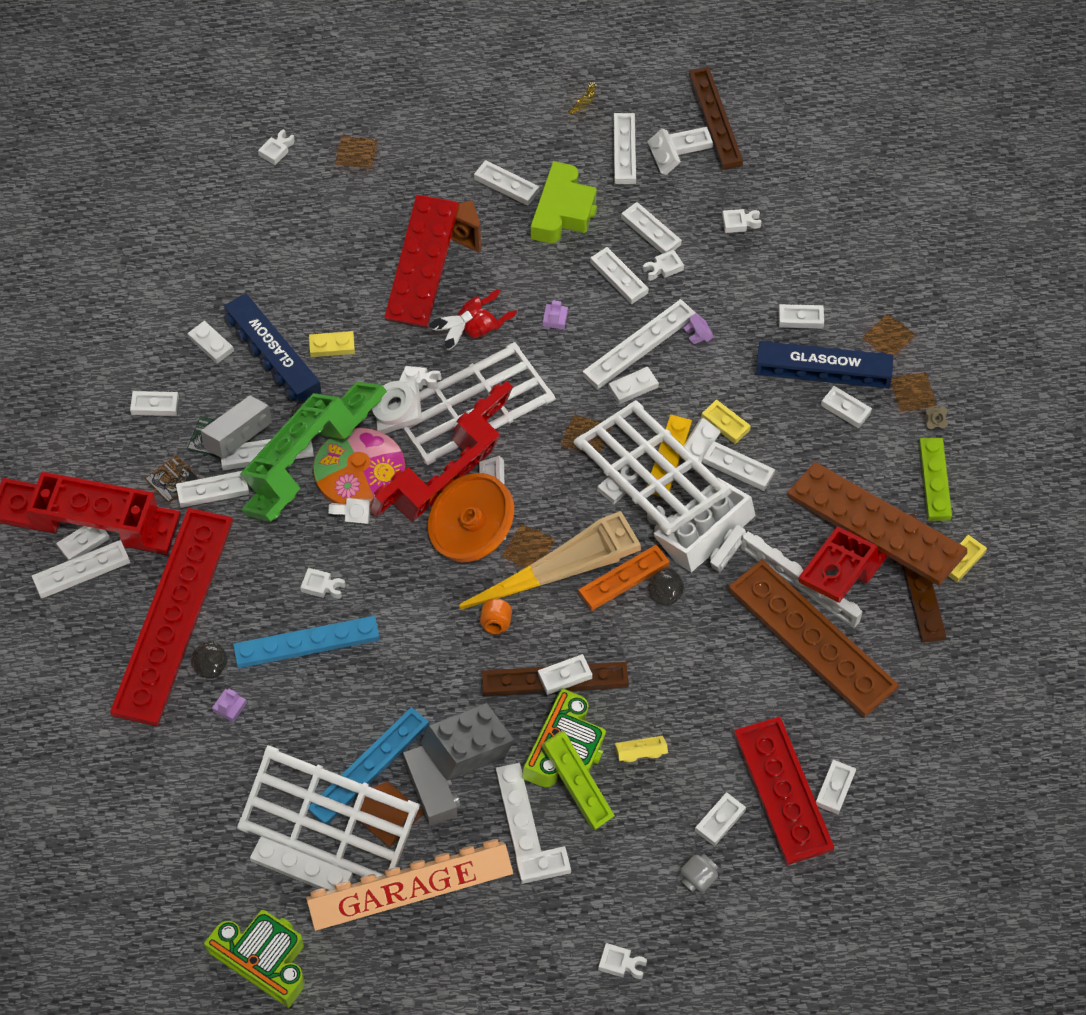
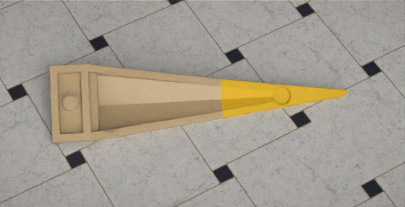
(592, 548)

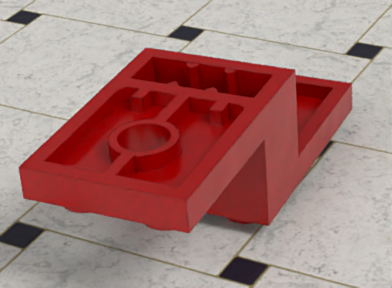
(848, 555)

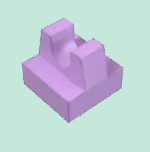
(555, 315)
(701, 329)
(229, 705)

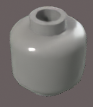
(699, 873)

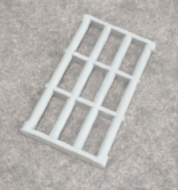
(447, 404)
(655, 485)
(310, 796)

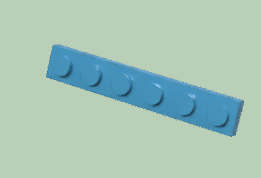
(306, 642)
(373, 761)

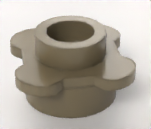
(930, 419)

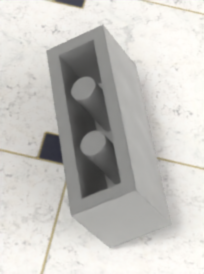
(236, 426)
(431, 787)

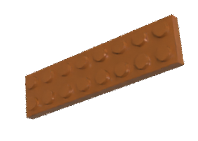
(878, 522)
(813, 638)

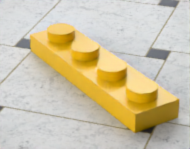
(679, 430)

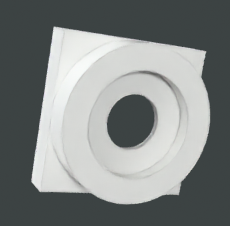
(406, 414)

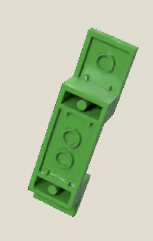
(318, 415)

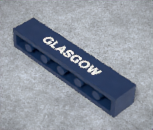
(271, 348)
(824, 364)

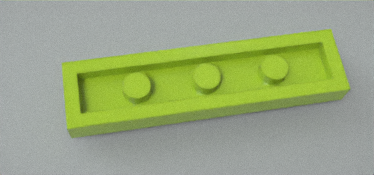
(935, 479)
(578, 780)

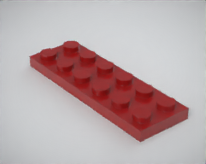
(422, 261)
(783, 791)

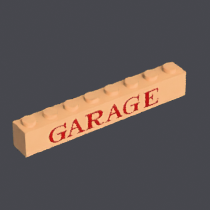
(409, 885)

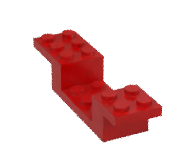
(471, 434)
(89, 504)

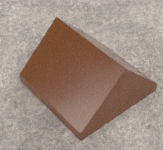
(467, 227)
(386, 813)

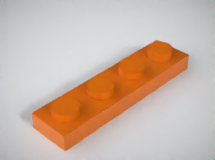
(623, 577)

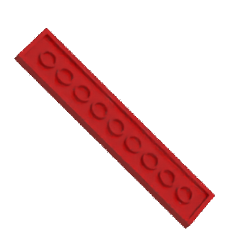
(171, 617)

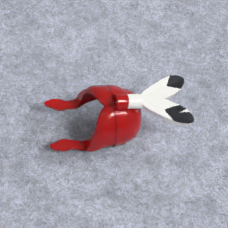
(471, 320)

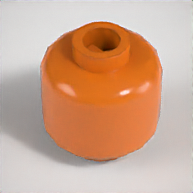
(495, 616)

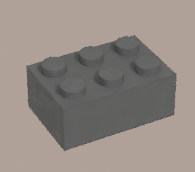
(467, 741)

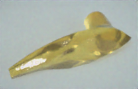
(584, 100)

